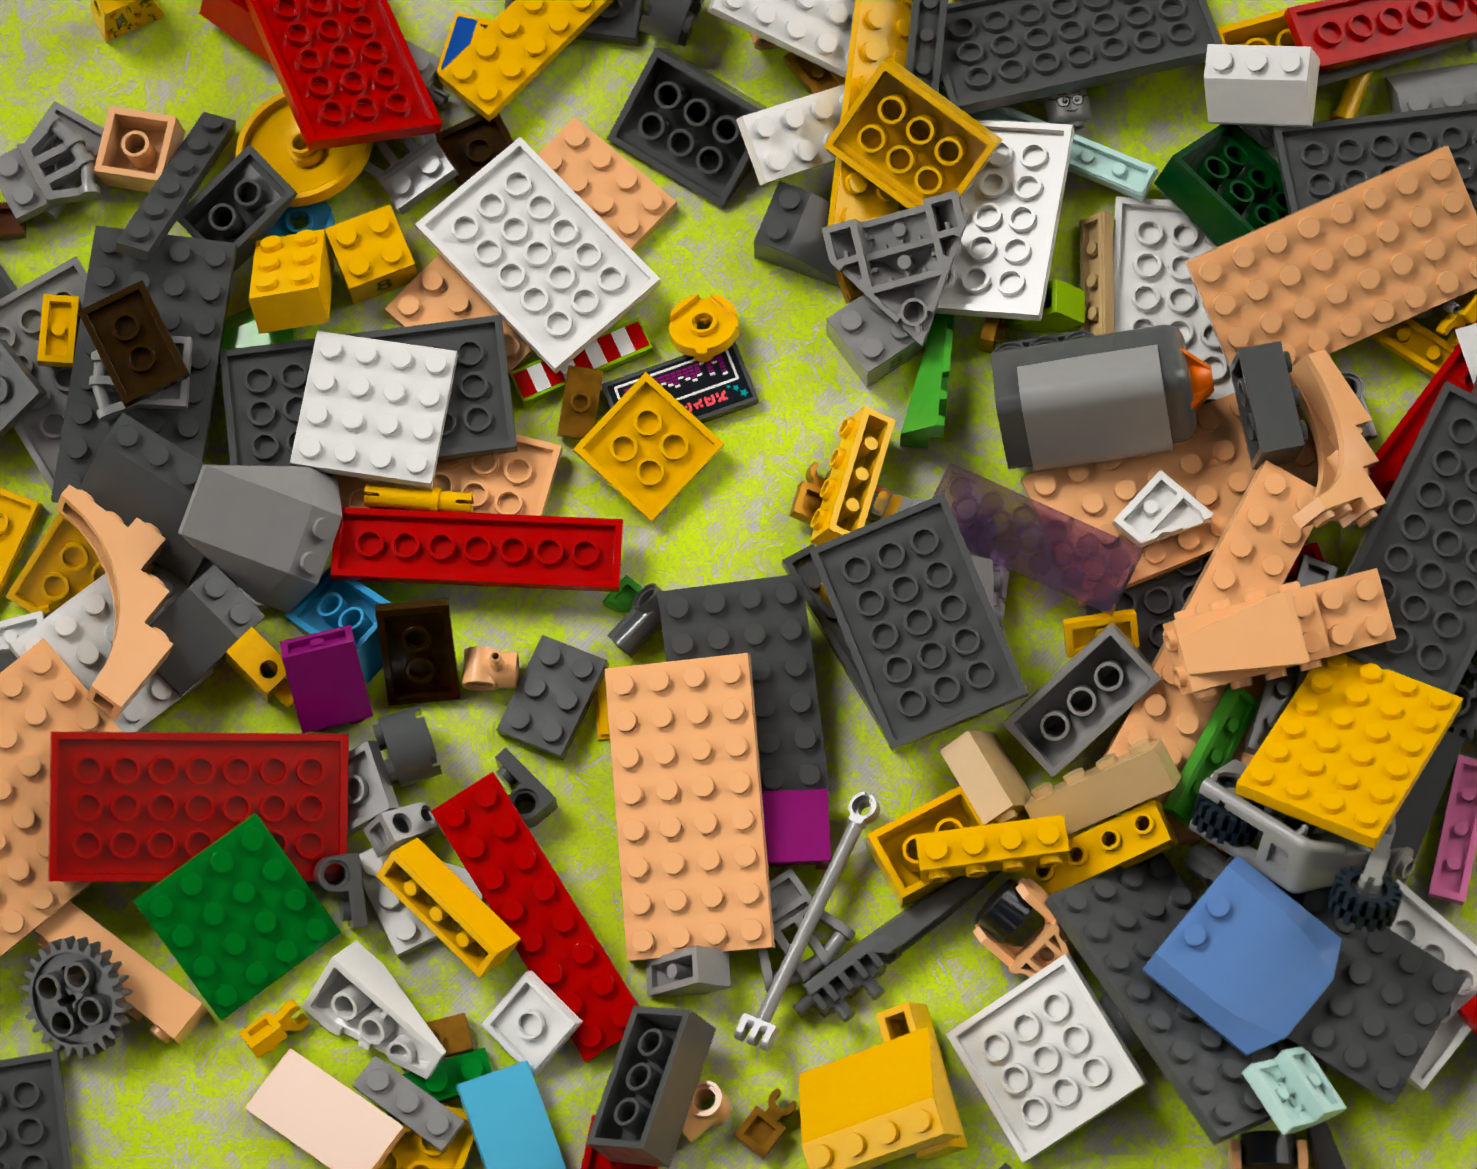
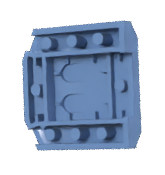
(1246, 959)

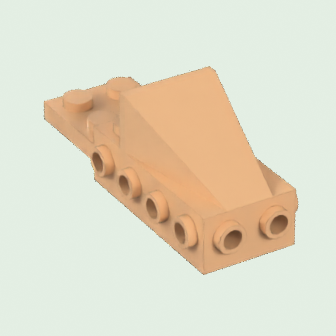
(1276, 632)

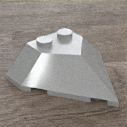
(901, 258)

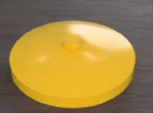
(311, 174)

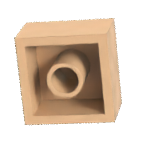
(136, 148)

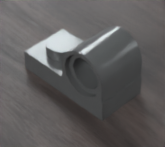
(528, 788)
(353, 906)

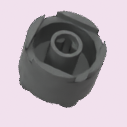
(670, 19)
(408, 747)

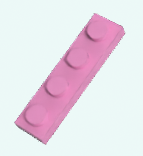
(1457, 836)

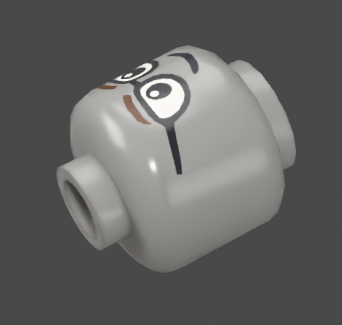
(1068, 108)

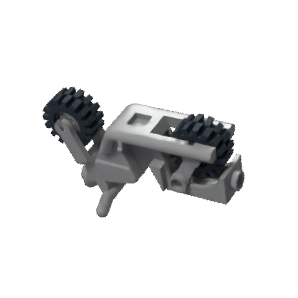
(1304, 859)

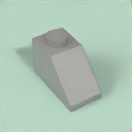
(688, 972)

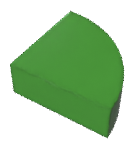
(622, 600)

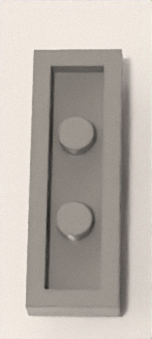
(409, 1104)

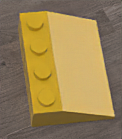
(911, 138)
(877, 1104)

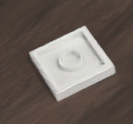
(532, 1022)

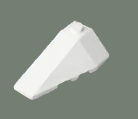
(367, 1004)

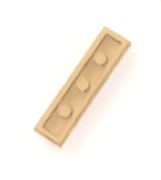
(1097, 272)

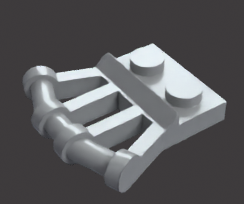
(415, 174)
(27, 187)
(170, 398)
(789, 906)

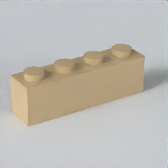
(1108, 787)

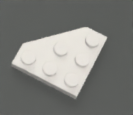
(399, 922)

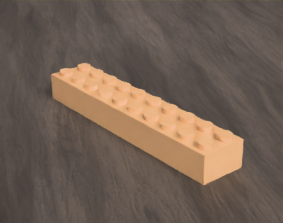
(1249, 557)

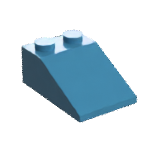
(342, 604)

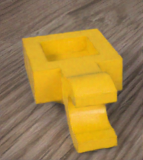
(1467, 313)
(269, 1030)

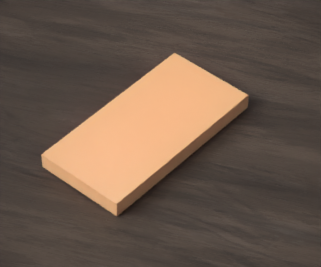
(324, 1116)

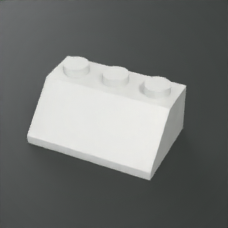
(1261, 85)

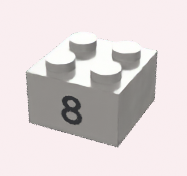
(870, 340)

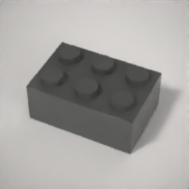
(1268, 404)

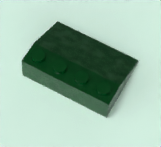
(1225, 184)

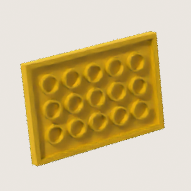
(1349, 748)

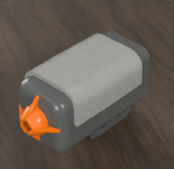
(1096, 396)

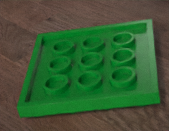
(237, 916)

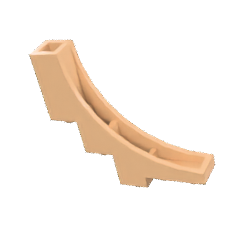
(1342, 452)
(137, 598)

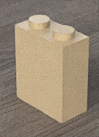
(987, 777)

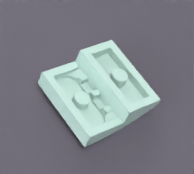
(1294, 1090)

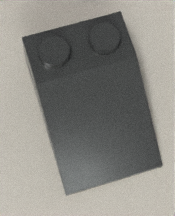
(239, 204)
(793, 233)
(203, 627)

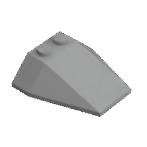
(265, 527)

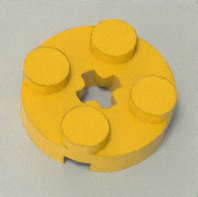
(707, 342)

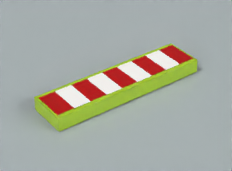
(605, 353)

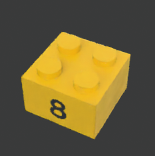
(371, 254)

